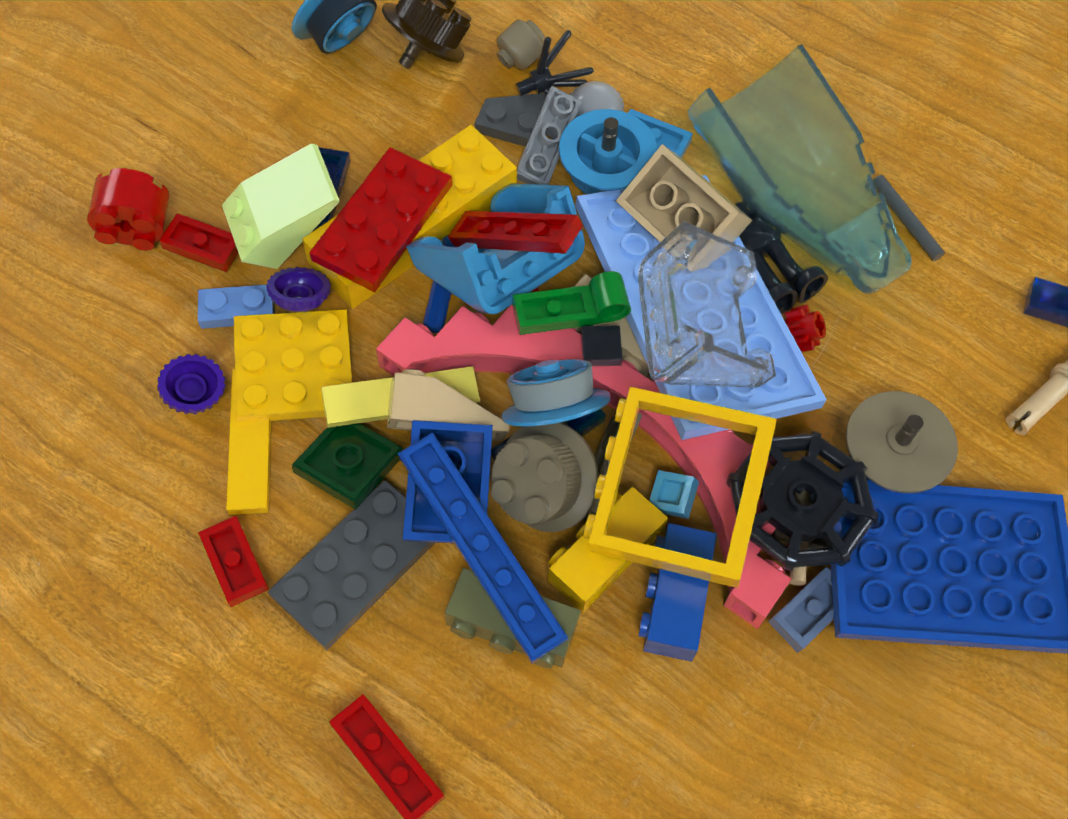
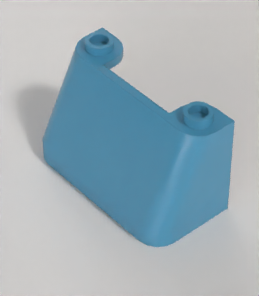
(491, 276)

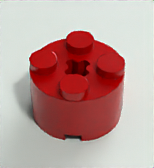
(128, 209)

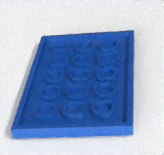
(957, 570)

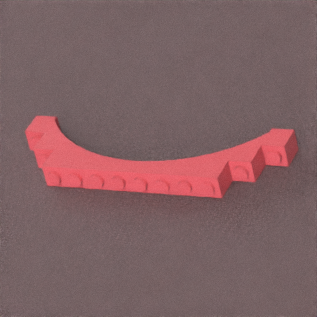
(710, 458)

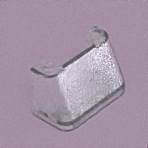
(694, 312)

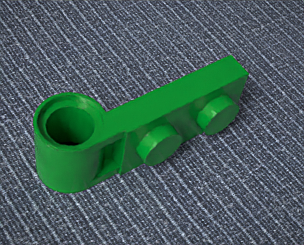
(572, 307)

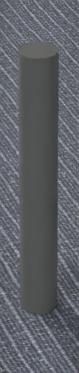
(908, 218)

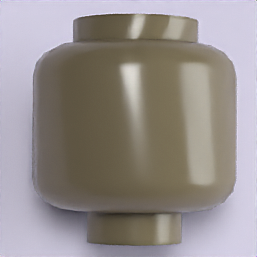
(520, 44)

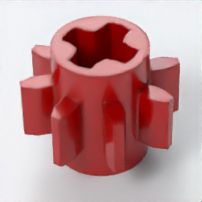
(805, 327)

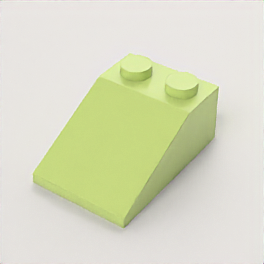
(280, 207)

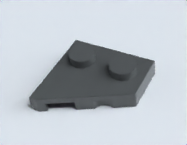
(510, 117)

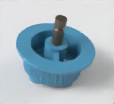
(605, 149)

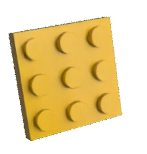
(287, 361)

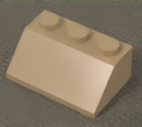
(674, 192)

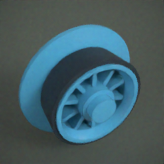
(332, 22)

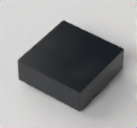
(601, 345)

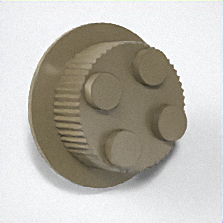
(545, 477)

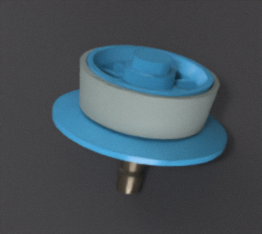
(553, 393)

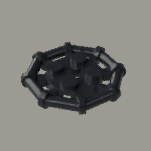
(808, 522)

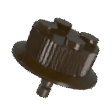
(429, 26)

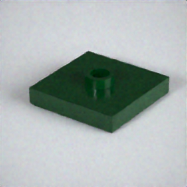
(347, 462)

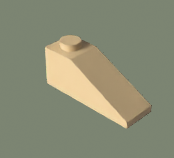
(429, 399)

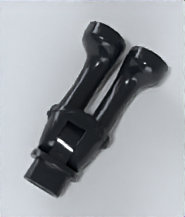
(766, 241)

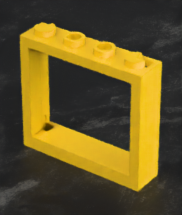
(616, 453)

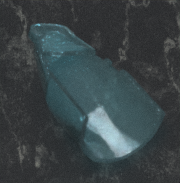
(803, 170)

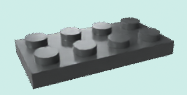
(350, 568)

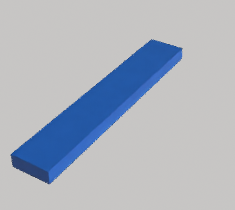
(483, 548)

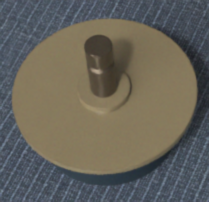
(902, 441)

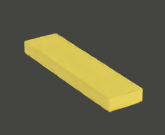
(370, 399)

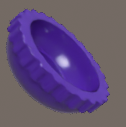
(298, 289)
(191, 384)

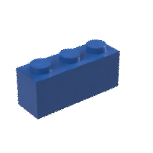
(677, 599)

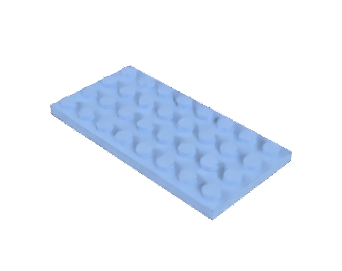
(621, 248)

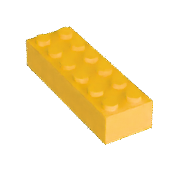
(476, 174)

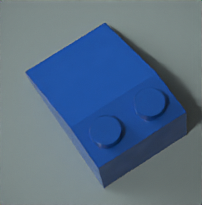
(471, 454)

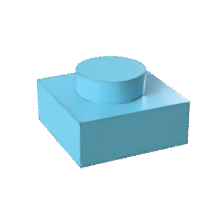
(674, 493)

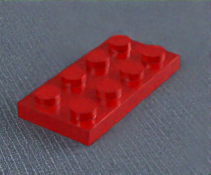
(381, 219)

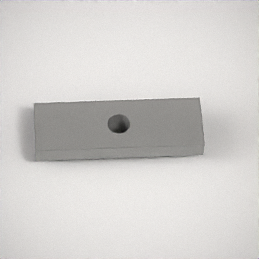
(540, 152)

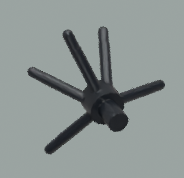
(542, 79)

